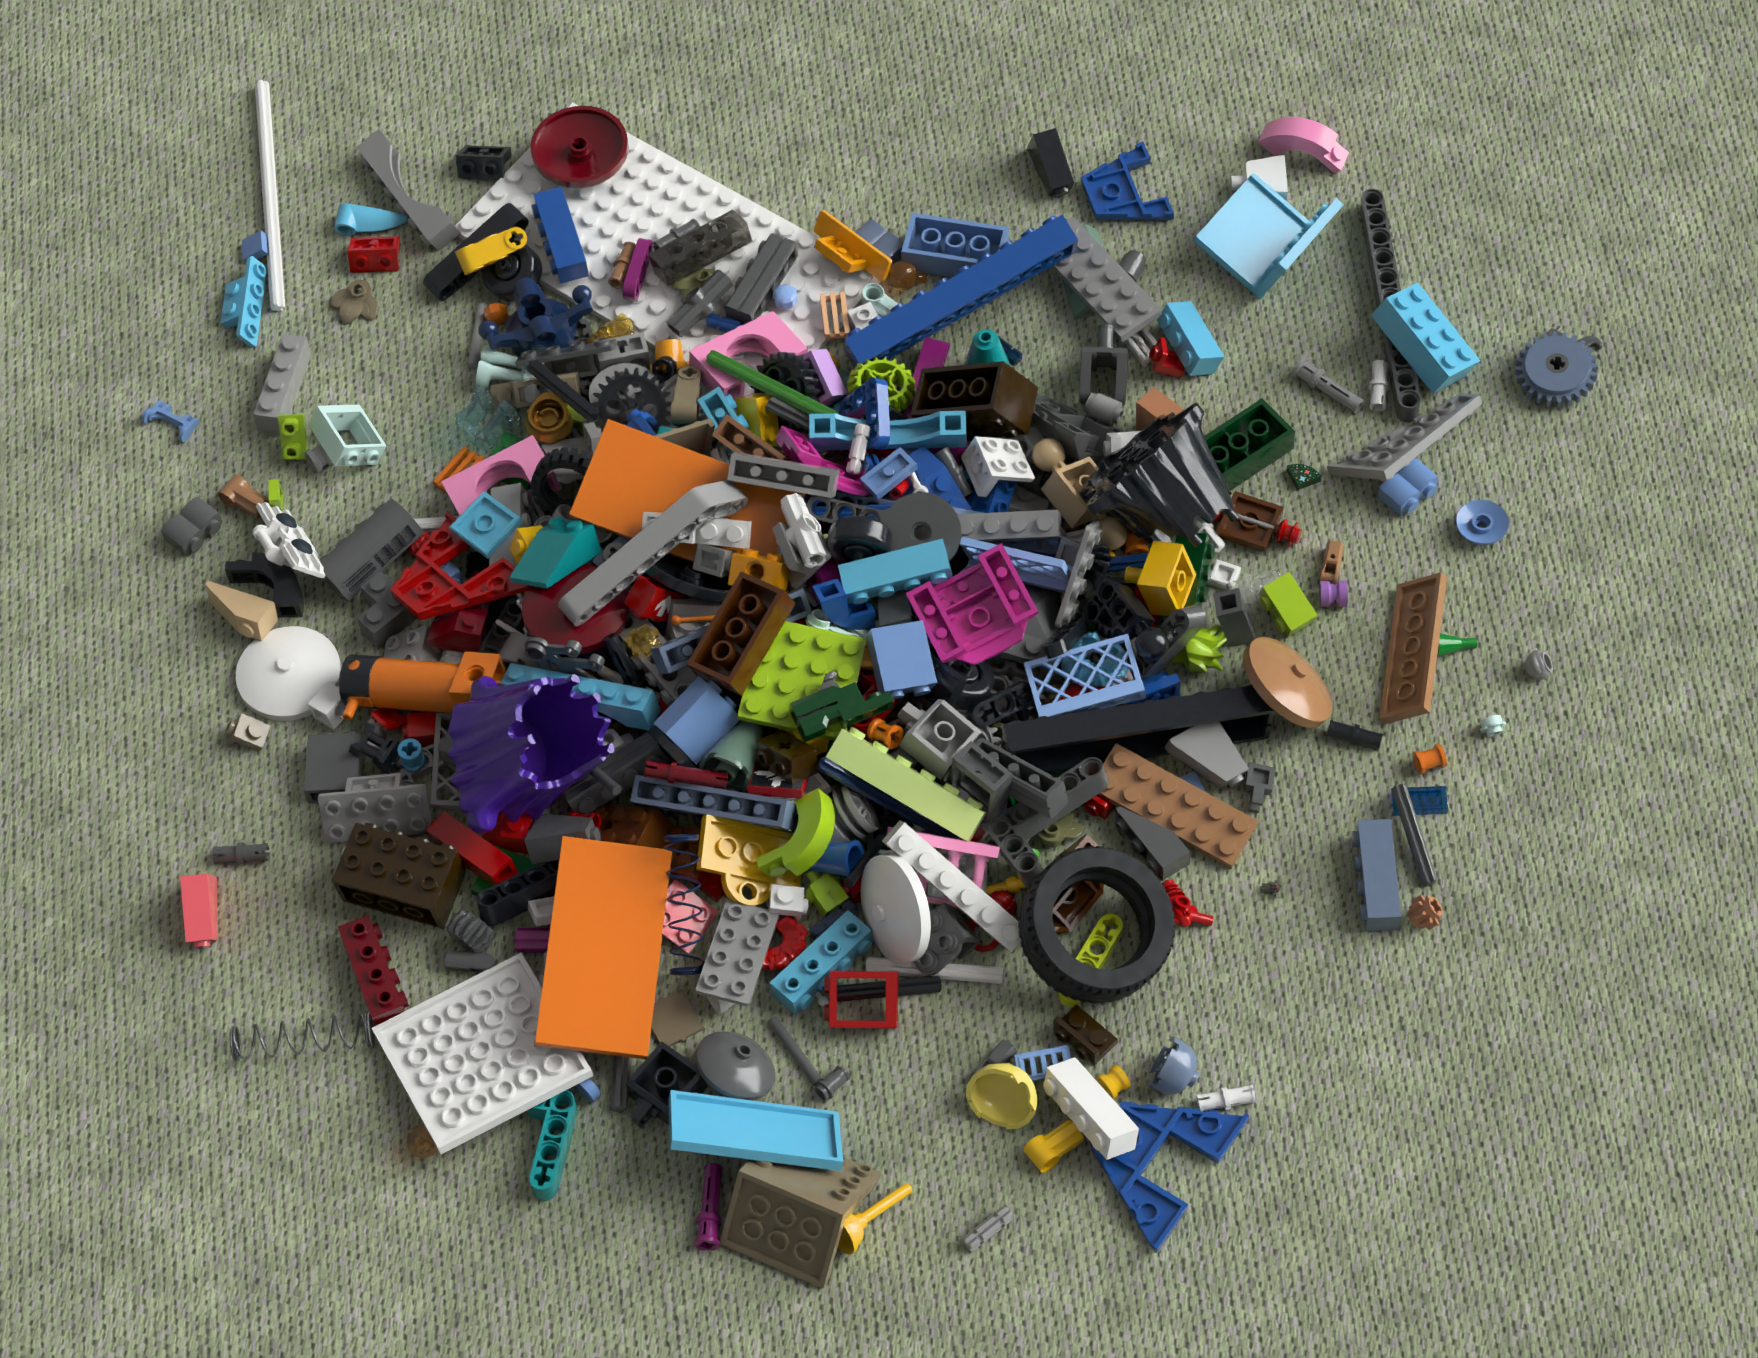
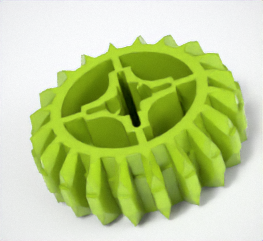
(892, 374)

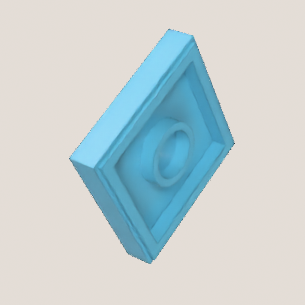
(485, 524)

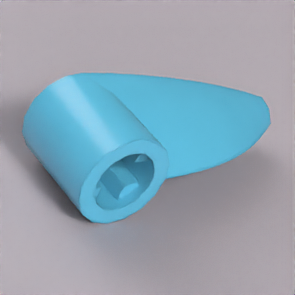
(359, 218)

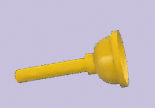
(853, 1226)

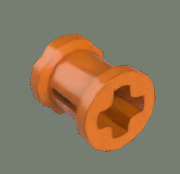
(885, 733)
(1429, 759)

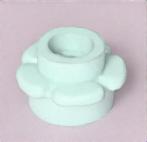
(1492, 725)

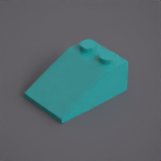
(556, 552)

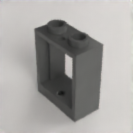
(982, 779)

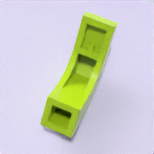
(808, 842)

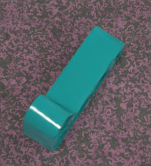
(551, 1144)

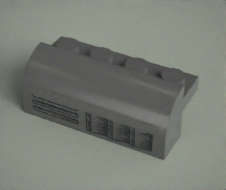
(369, 548)

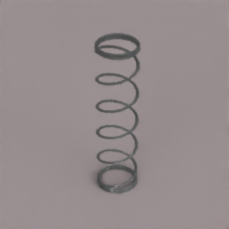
(235, 1041)

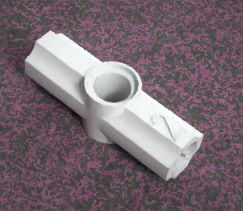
(803, 530)

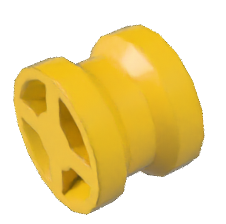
(1114, 1081)

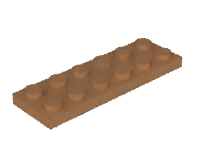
(1413, 648)
(1177, 805)

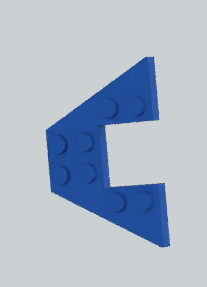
(1150, 1205)

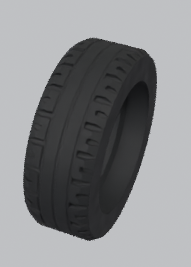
(1131, 881)

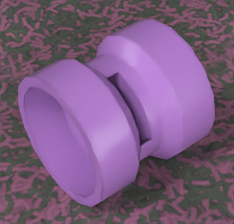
(1333, 593)

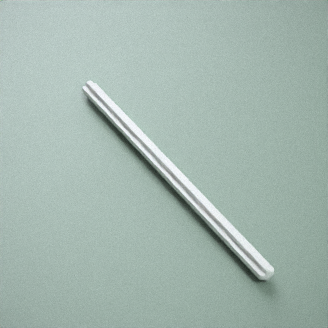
(269, 194)

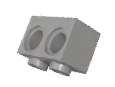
(629, 349)

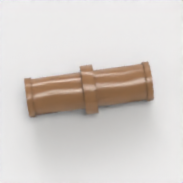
(621, 266)

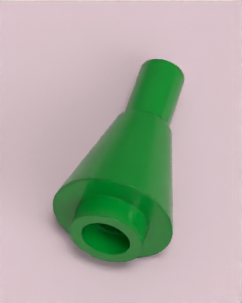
(1450, 644)

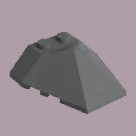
(1076, 433)
(1038, 632)

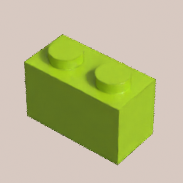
(1287, 605)

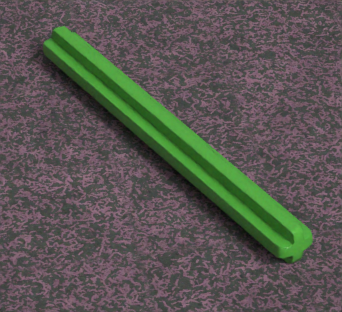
(766, 384)

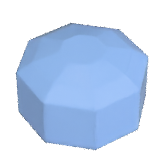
(785, 296)

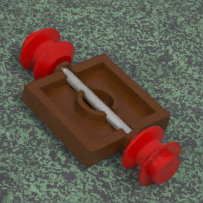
(1256, 524)

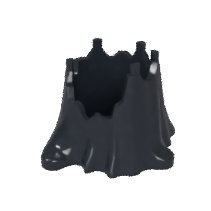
(1162, 480)

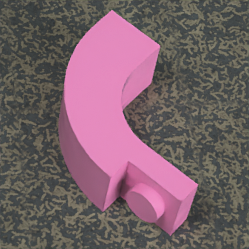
(1305, 136)

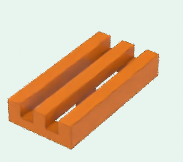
(463, 456)

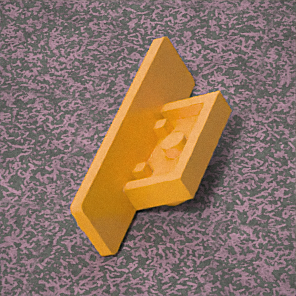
(848, 248)

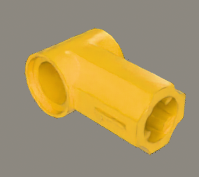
(1048, 1149)

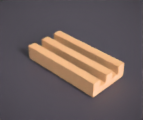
(833, 299)

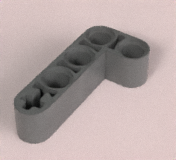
(1180, 629)

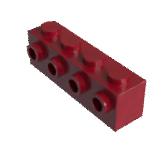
(371, 969)

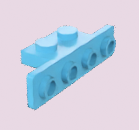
(244, 302)

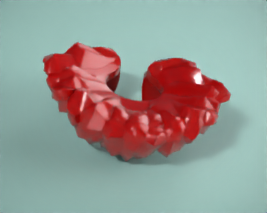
(791, 947)

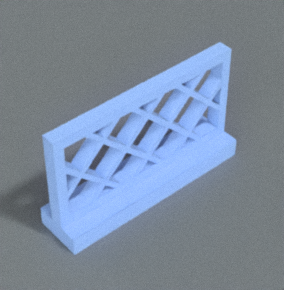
(1031, 567)
(1103, 698)

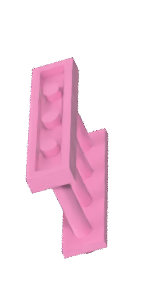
(955, 849)

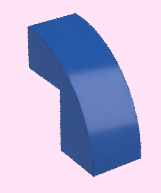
(836, 607)

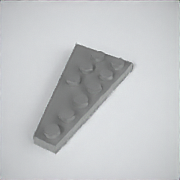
(1401, 445)

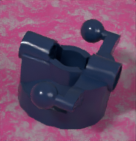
(538, 320)

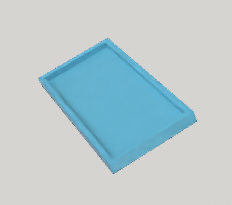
(755, 1130)

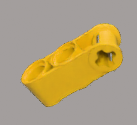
(489, 250)

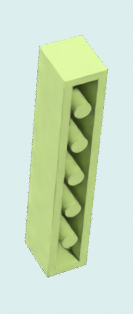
(906, 784)

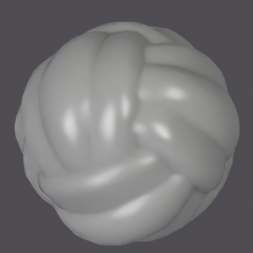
(1538, 665)

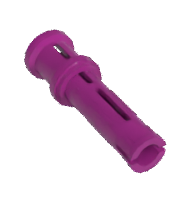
(709, 1219)

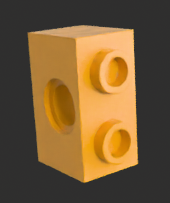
(774, 568)

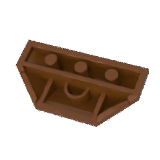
(1076, 898)

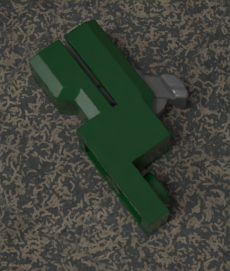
(835, 705)

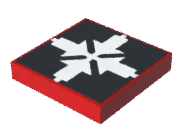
(768, 784)

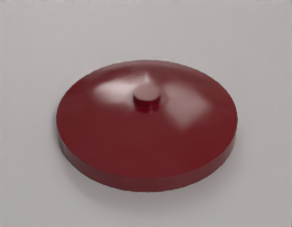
(579, 146)
(546, 620)

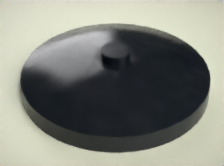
(682, 578)

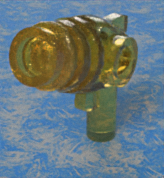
(615, 328)

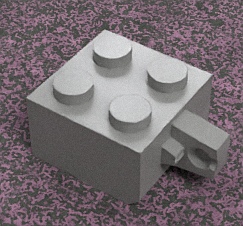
(936, 735)

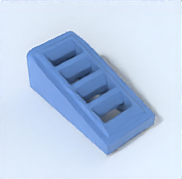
(1019, 1060)

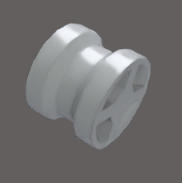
(317, 458)

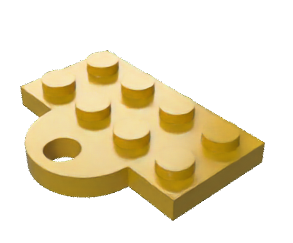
(732, 850)

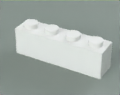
(1090, 1108)

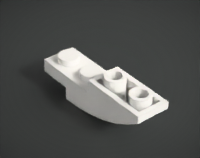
(714, 532)

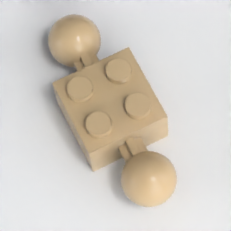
(1064, 490)

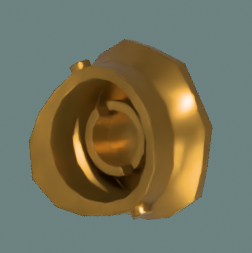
(548, 419)

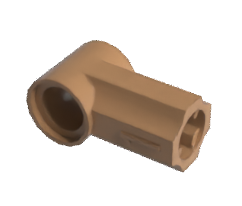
(240, 494)

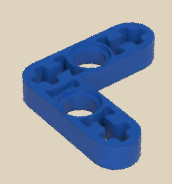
(872, 401)

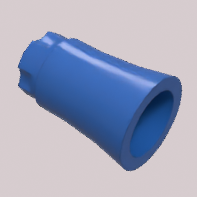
(839, 858)

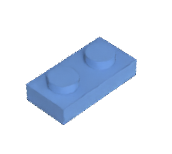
(888, 473)

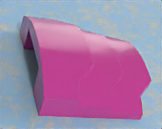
(801, 450)
(975, 610)

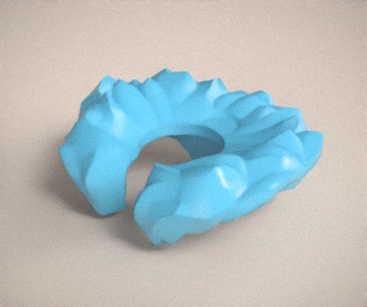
(1108, 665)

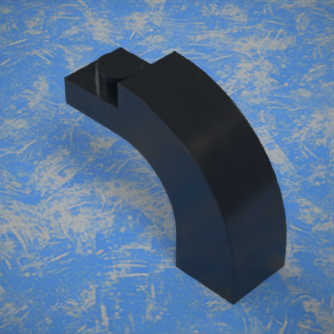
(282, 579)

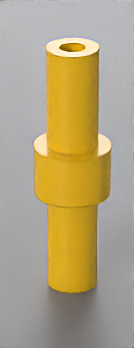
(1011, 884)

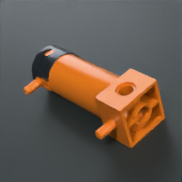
(413, 684)

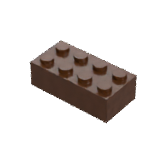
(741, 633)

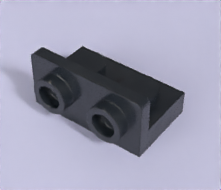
(482, 162)

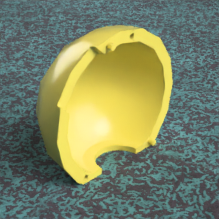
(1002, 1095)

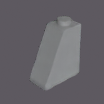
(1210, 754)

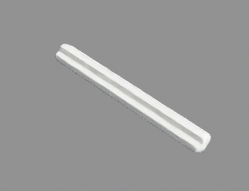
(950, 972)

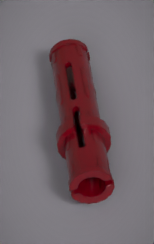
(674, 772)

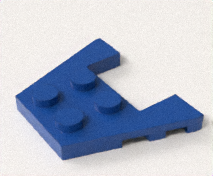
(1115, 195)

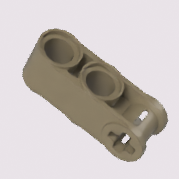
(686, 392)

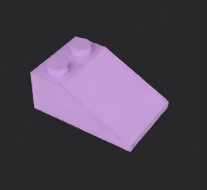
(829, 379)

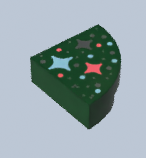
(1303, 475)

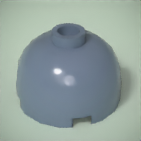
(1174, 1068)

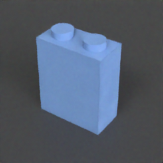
(901, 659)
(698, 719)

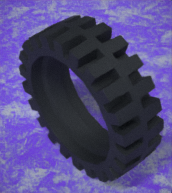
(552, 461)

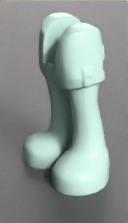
(488, 371)

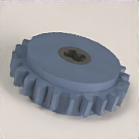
(1556, 369)

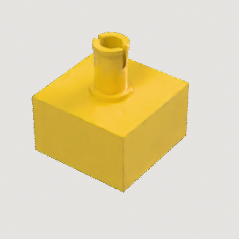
(1164, 578)

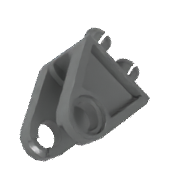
(1104, 356)

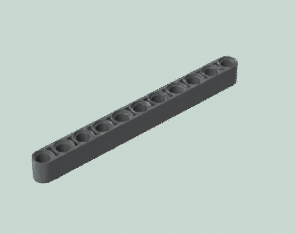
(1386, 283)

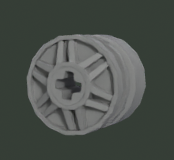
(852, 815)

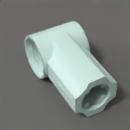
(882, 303)

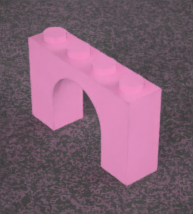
(763, 335)
(515, 461)

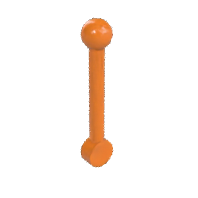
(676, 620)

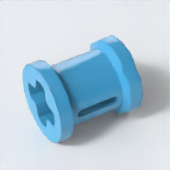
(410, 755)

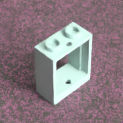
(327, 422)

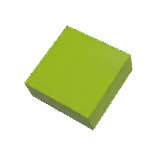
(275, 493)

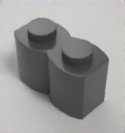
(191, 526)

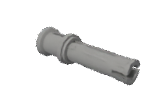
(1318, 379)

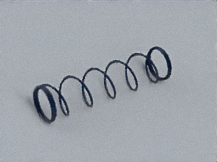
(674, 839)

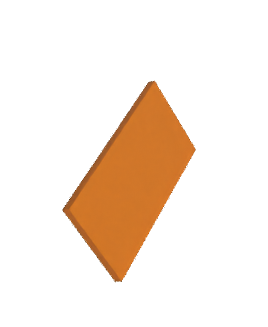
(647, 474)
(604, 948)

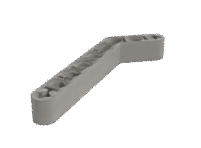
(649, 546)

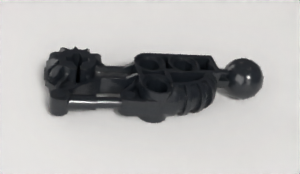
(1118, 611)

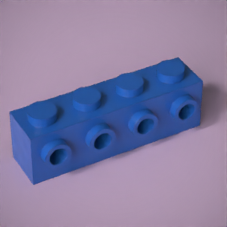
(560, 235)

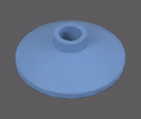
(1486, 514)

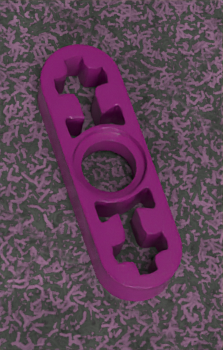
(637, 269)

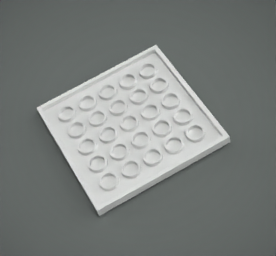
(474, 1054)

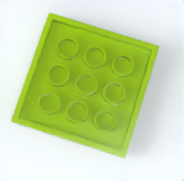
(797, 669)

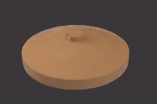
(1287, 682)

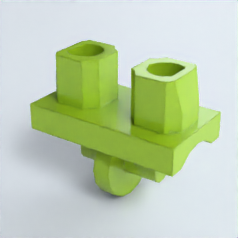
(292, 436)

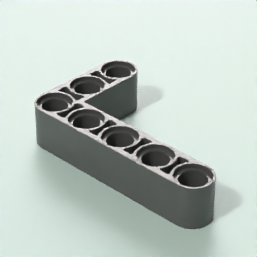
(1021, 822)

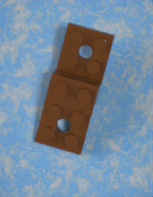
(646, 828)

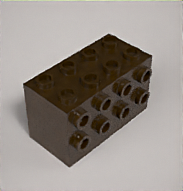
(991, 393)
(399, 875)

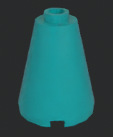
(986, 348)

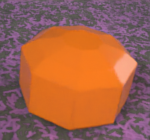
(497, 313)

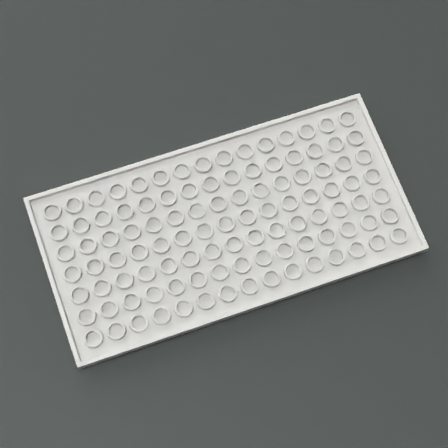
(646, 202)

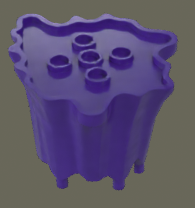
(523, 746)

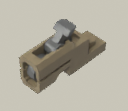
(525, 391)

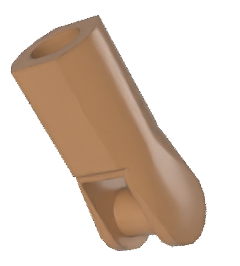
(1332, 561)

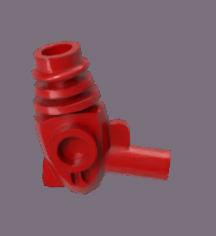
(1182, 908)

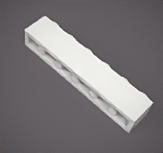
(954, 885)

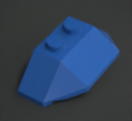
(936, 478)

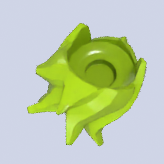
(1202, 651)

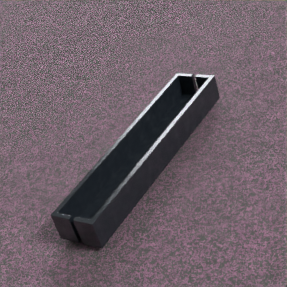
(1142, 727)

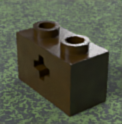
(787, 756)

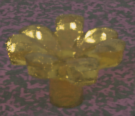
(643, 640)

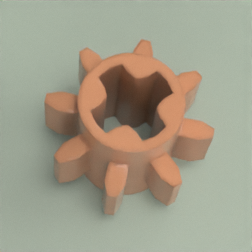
(1425, 912)

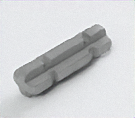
(987, 1228)

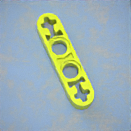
(1097, 937)

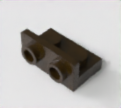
(1084, 1034)

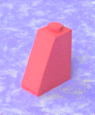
(199, 909)

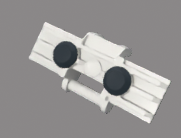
(286, 541)

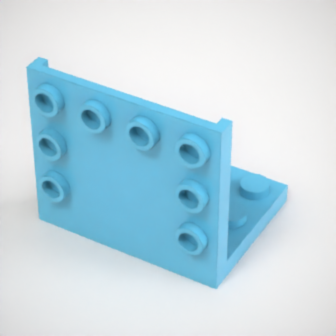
(1260, 234)

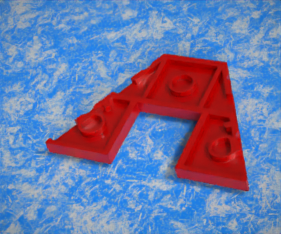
(432, 592)

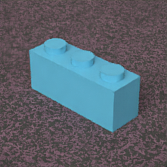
(1190, 338)

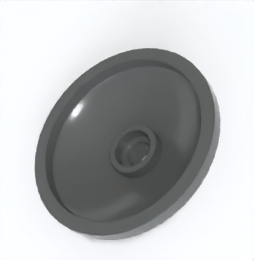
(735, 1065)

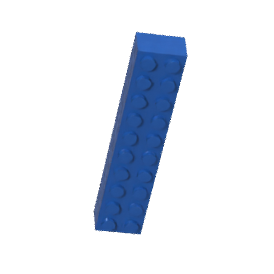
(962, 293)

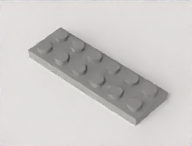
(1106, 286)

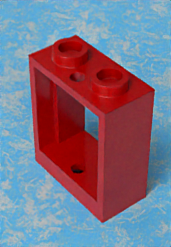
(891, 999)

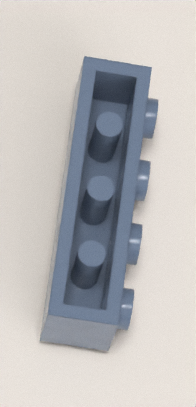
(1377, 874)

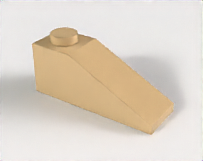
(245, 612)

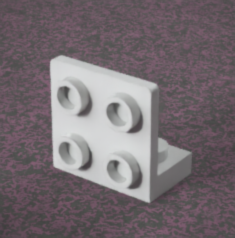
(995, 460)

